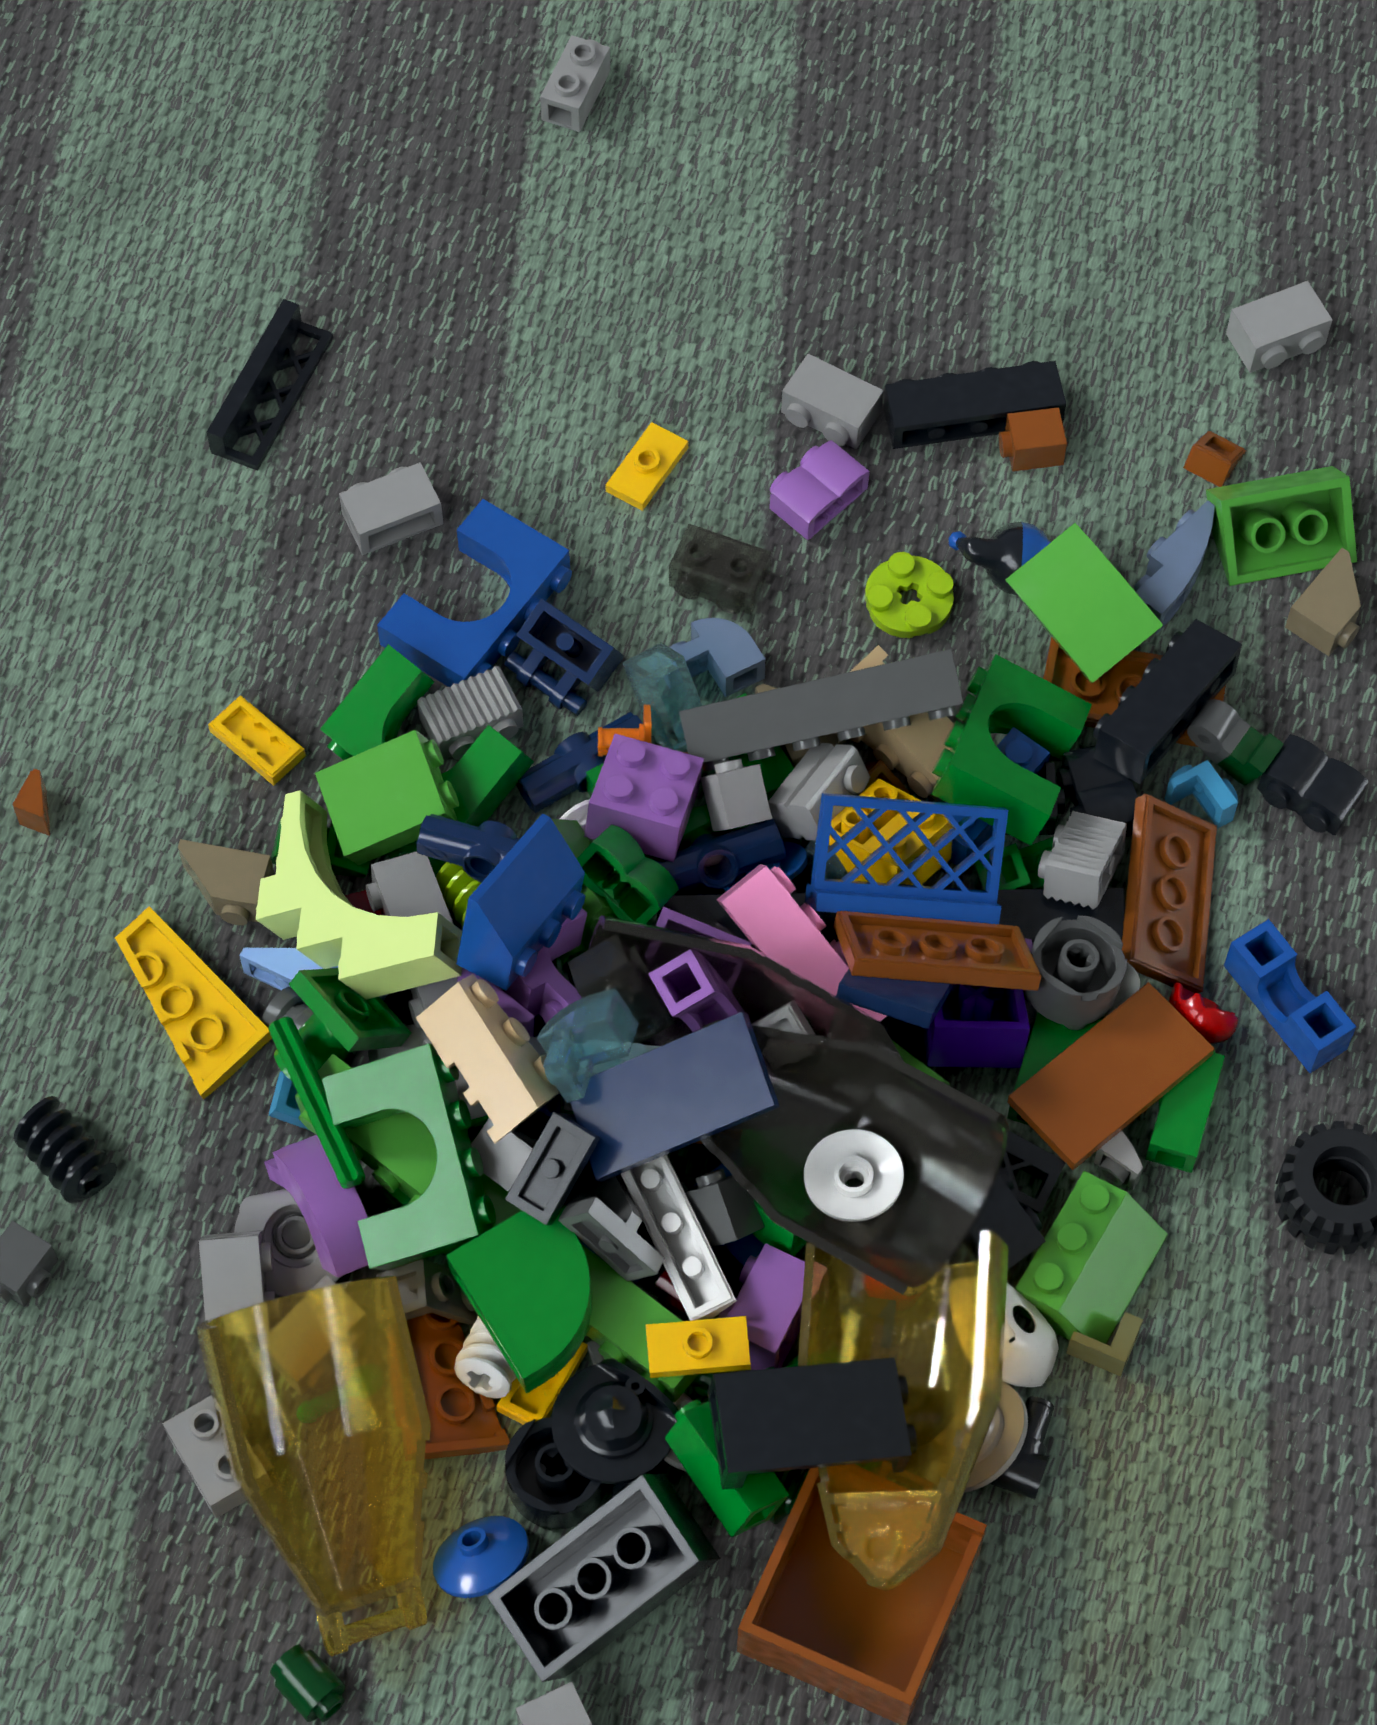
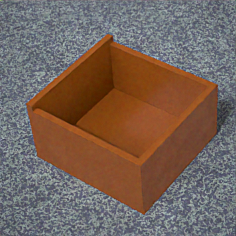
(838, 1632)

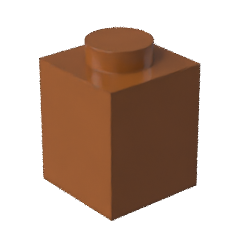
(1033, 439)

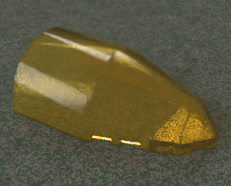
(953, 1364)

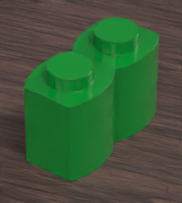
(622, 874)

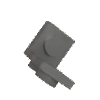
(431, 1289)

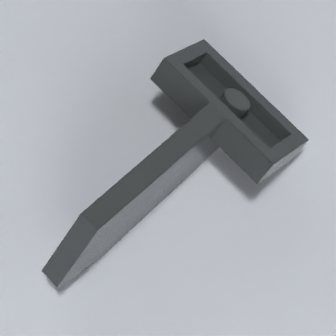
(607, 1222)

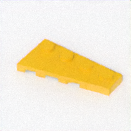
(198, 1010)

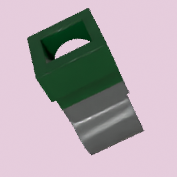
(1232, 741)

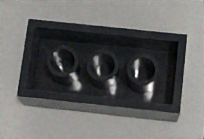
(603, 1577)

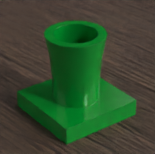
(342, 1019)

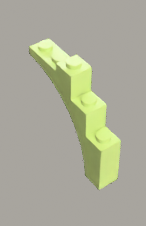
(371, 950)

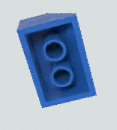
(521, 906)

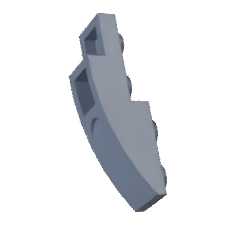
(1176, 564)

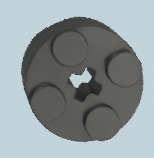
(1079, 971)

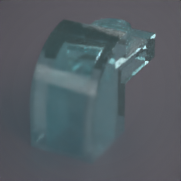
(583, 1036)

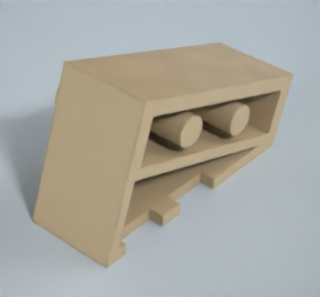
(908, 748)
(490, 1054)

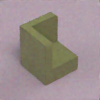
(1112, 1355)

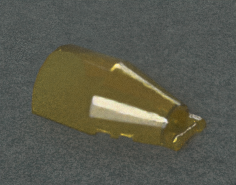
(329, 1444)

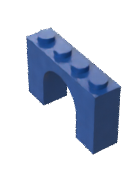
(457, 649)

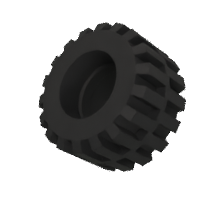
(1308, 1208)

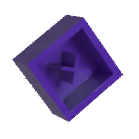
(978, 1029)

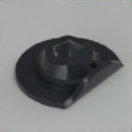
(612, 1423)

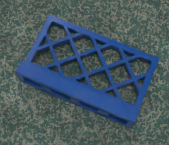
(898, 898)

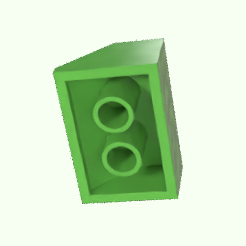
(1282, 524)
(1091, 1260)

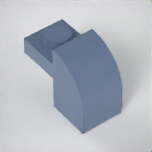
(725, 652)

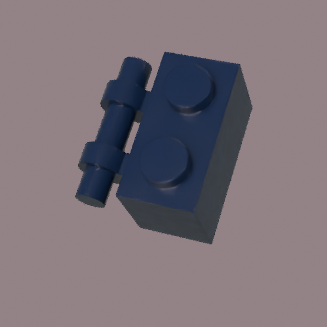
(569, 646)

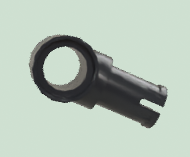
(1029, 1466)

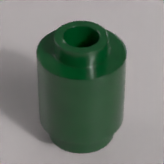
(308, 1684)

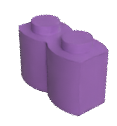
(818, 488)

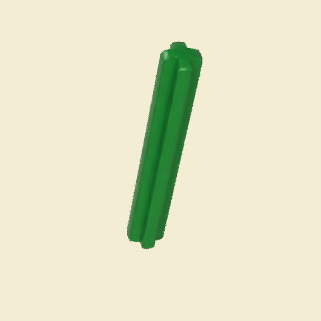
(314, 1099)

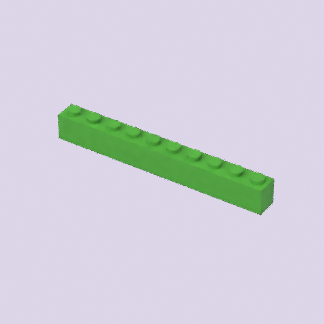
(406, 1158)

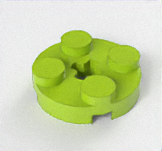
(905, 573)

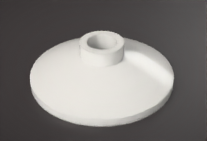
(849, 1156)

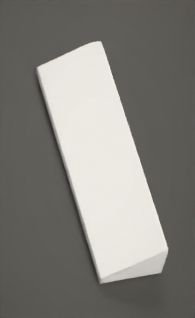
(679, 1239)

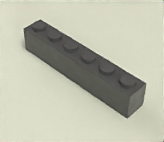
(823, 707)

